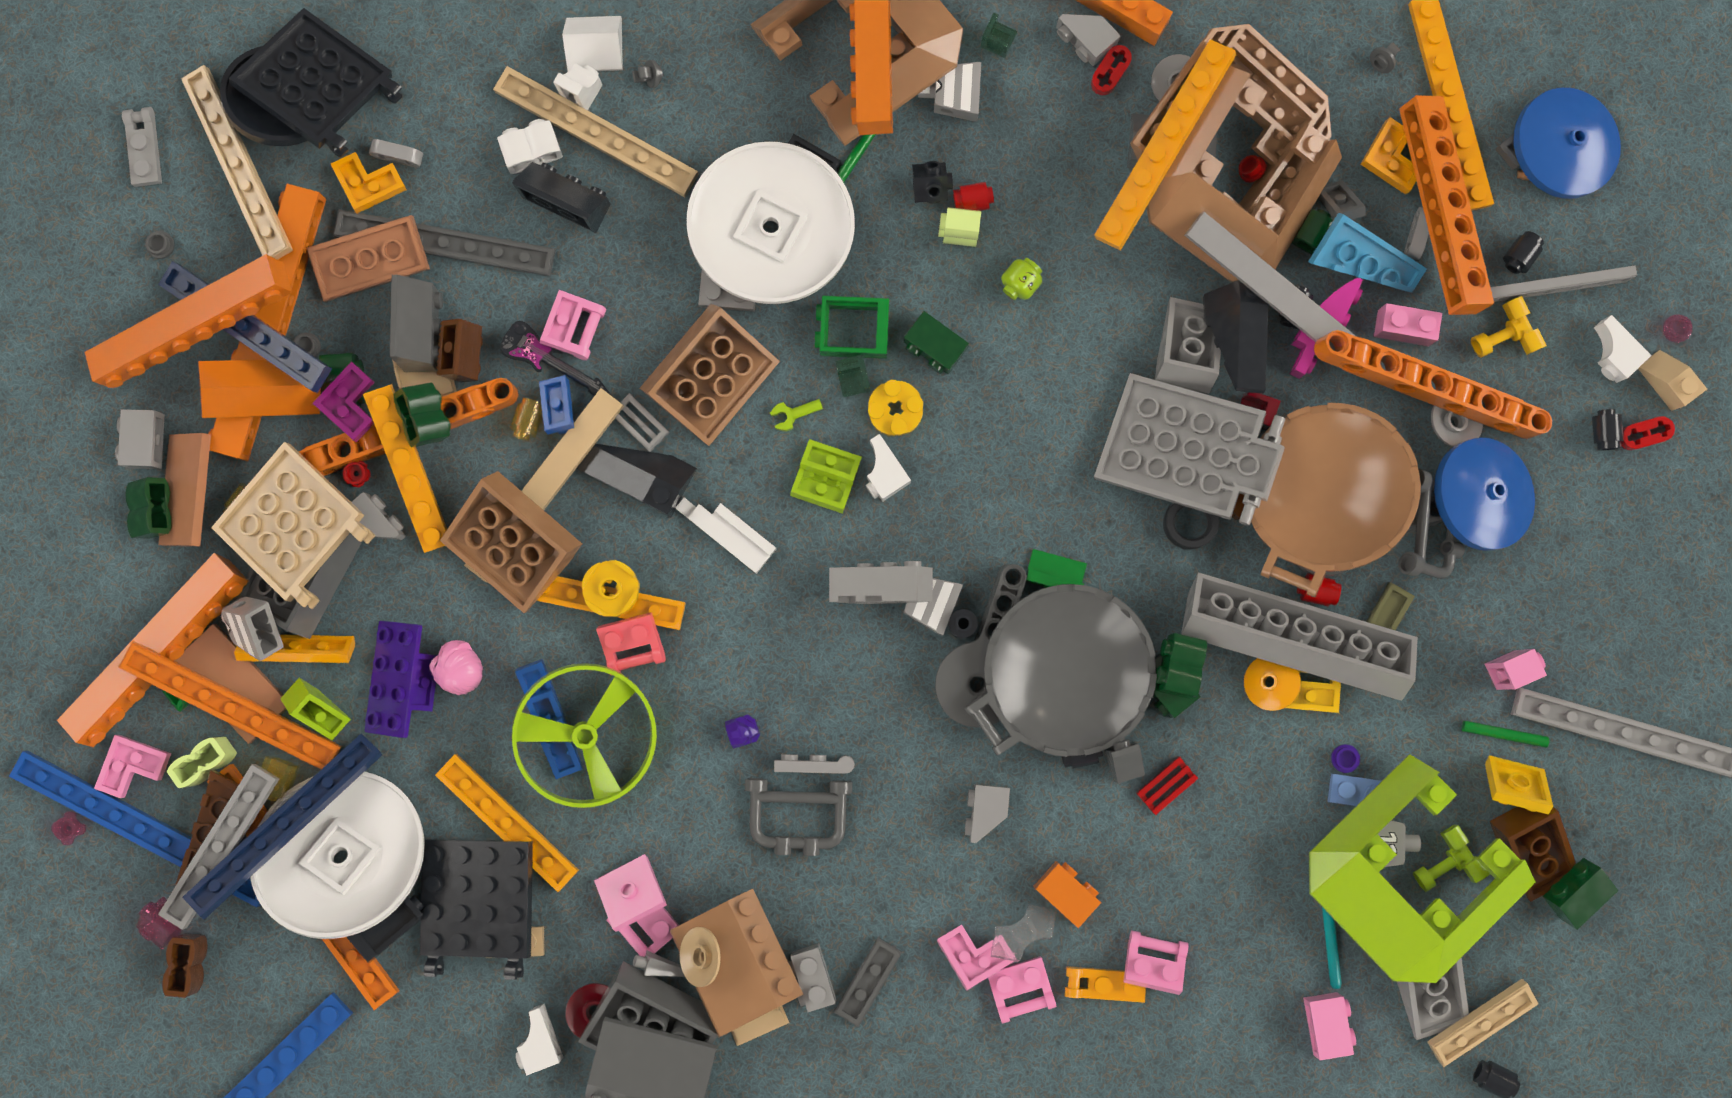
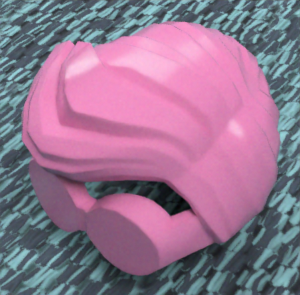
(457, 668)

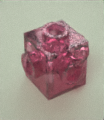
(155, 927)

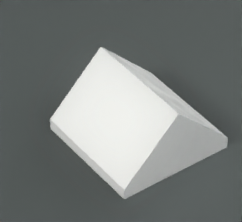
(594, 42)

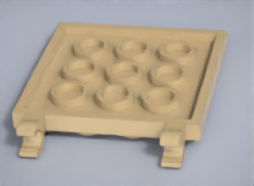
(289, 524)

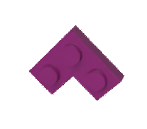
(340, 400)

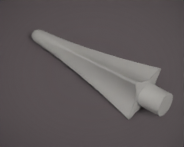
(657, 966)

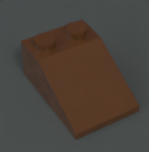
(1539, 841)

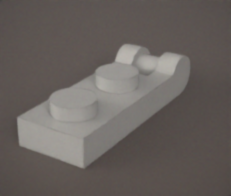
(142, 147)
(815, 764)

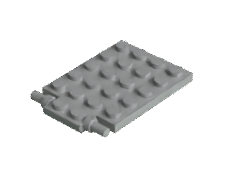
(1191, 449)

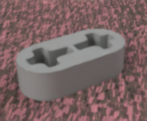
(396, 153)
(1417, 236)

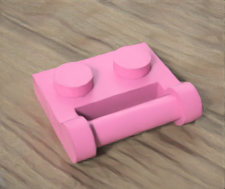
(563, 323)
(657, 927)
(1153, 971)
(1018, 980)

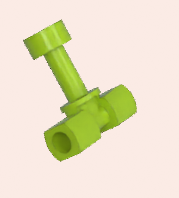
(1458, 857)

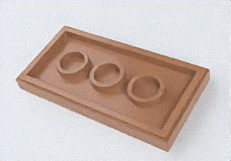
(368, 258)
(187, 484)
(215, 659)

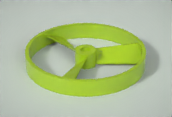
(584, 736)

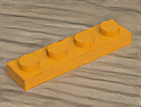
(301, 649)

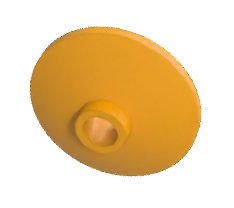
(1279, 696)

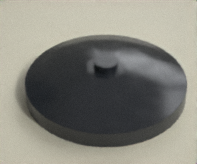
(251, 118)

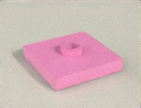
(630, 893)

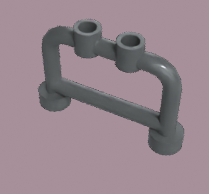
(1414, 563)
(783, 844)

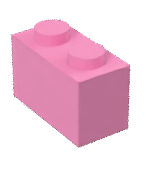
(1408, 324)
(1516, 669)
(1329, 1026)

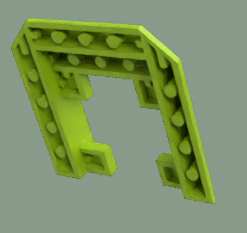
(1389, 930)

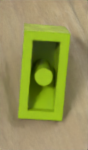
(314, 709)

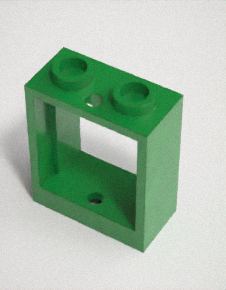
(853, 303)

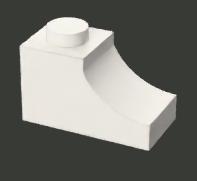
(579, 85)
(1621, 351)
(888, 475)
(541, 1046)

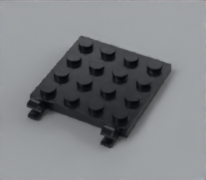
(313, 80)
(476, 902)

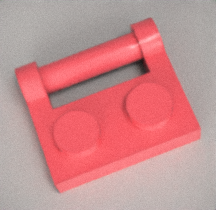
(628, 635)

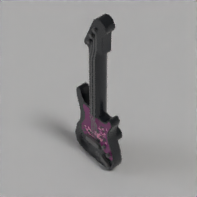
(524, 345)

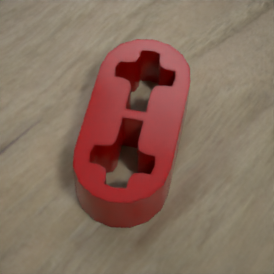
(1106, 66)
(1645, 427)

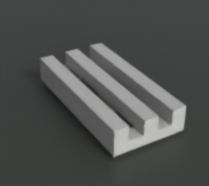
(656, 438)

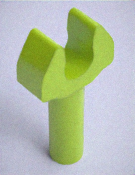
(794, 413)

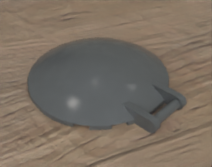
(1066, 672)

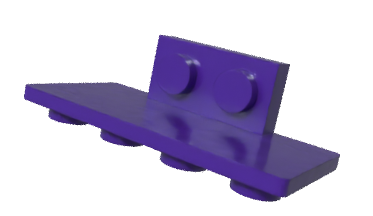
(398, 680)

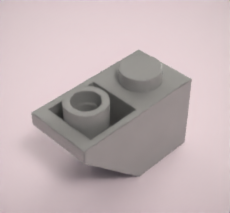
(1088, 34)
(377, 519)
(988, 809)

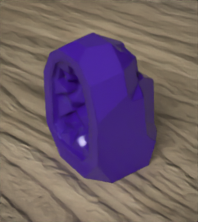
(742, 731)

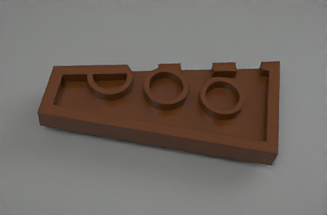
(212, 804)

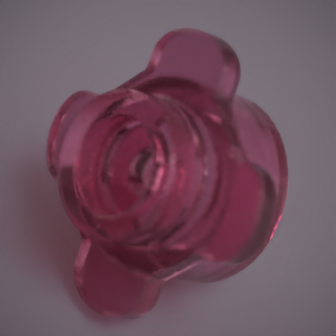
(60, 830)

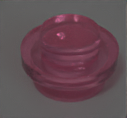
(1677, 328)

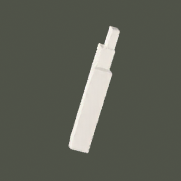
(730, 533)

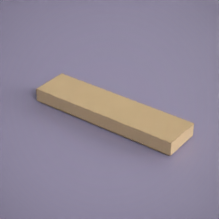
(1483, 1022)

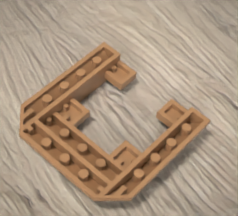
(920, 52)
(1287, 106)
(1189, 189)

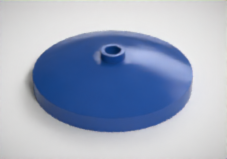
(1567, 143)
(1484, 494)

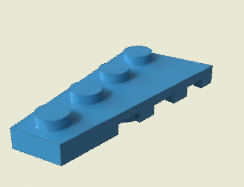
(1361, 253)

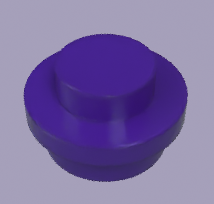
(1345, 758)

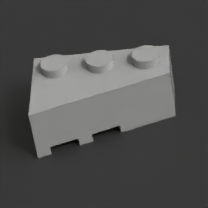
(881, 584)

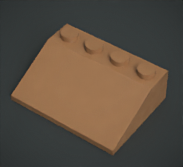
(710, 374)
(510, 541)
(752, 965)

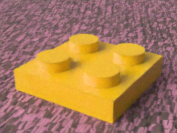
(1518, 785)

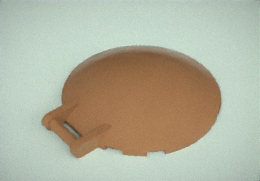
(1338, 493)

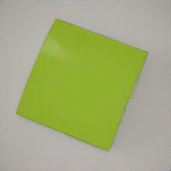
(825, 476)

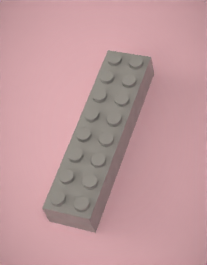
(1301, 636)

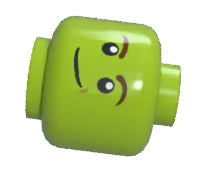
(1021, 279)

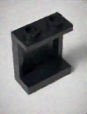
(381, 936)

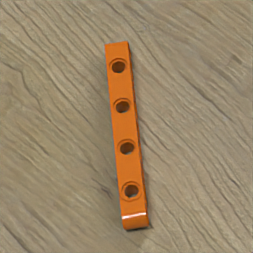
(1414, 379)
(470, 403)

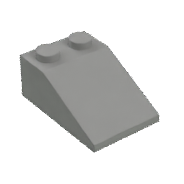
(1187, 348)
(1435, 1005)

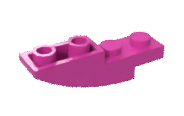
(1335, 305)

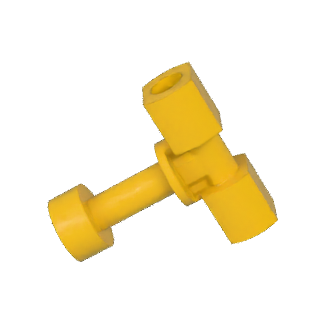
(1516, 328)

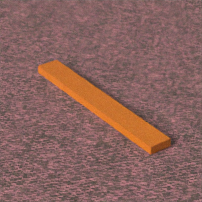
(229, 706)

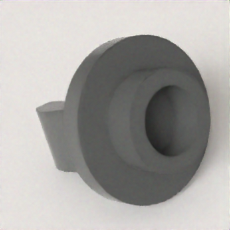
(1383, 58)
(650, 72)

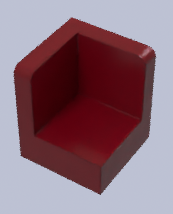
(1263, 403)

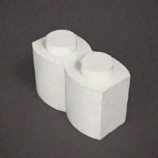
(528, 145)

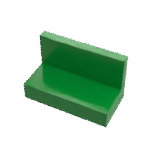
(1054, 570)

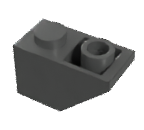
(1125, 761)

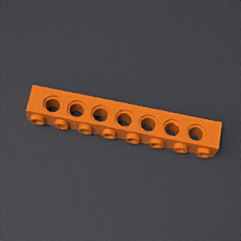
(1446, 205)

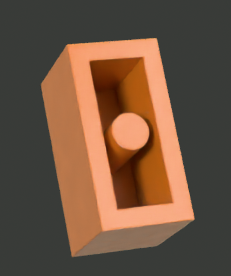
(1067, 894)

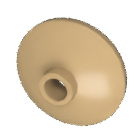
(700, 957)

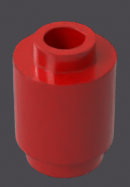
(973, 197)
(1327, 595)

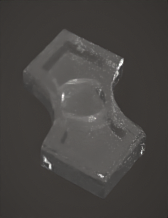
(1013, 939)

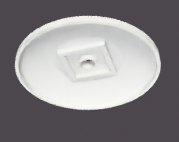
(775, 185)
(335, 900)

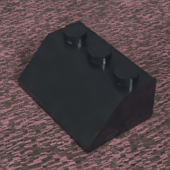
(562, 195)

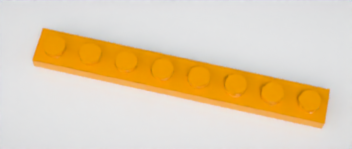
(1446, 82)
(1165, 144)

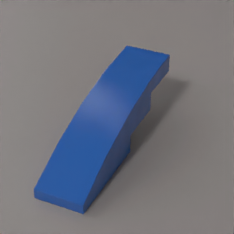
(545, 704)

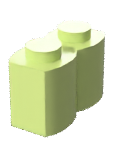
(960, 226)
(206, 756)

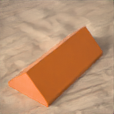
(251, 390)

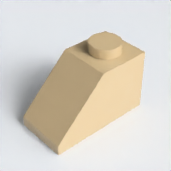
(1672, 380)

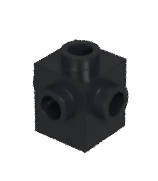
(931, 182)

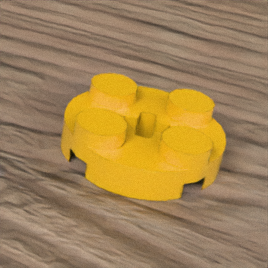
(899, 423)
(614, 604)

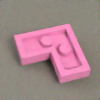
(127, 758)
(970, 963)

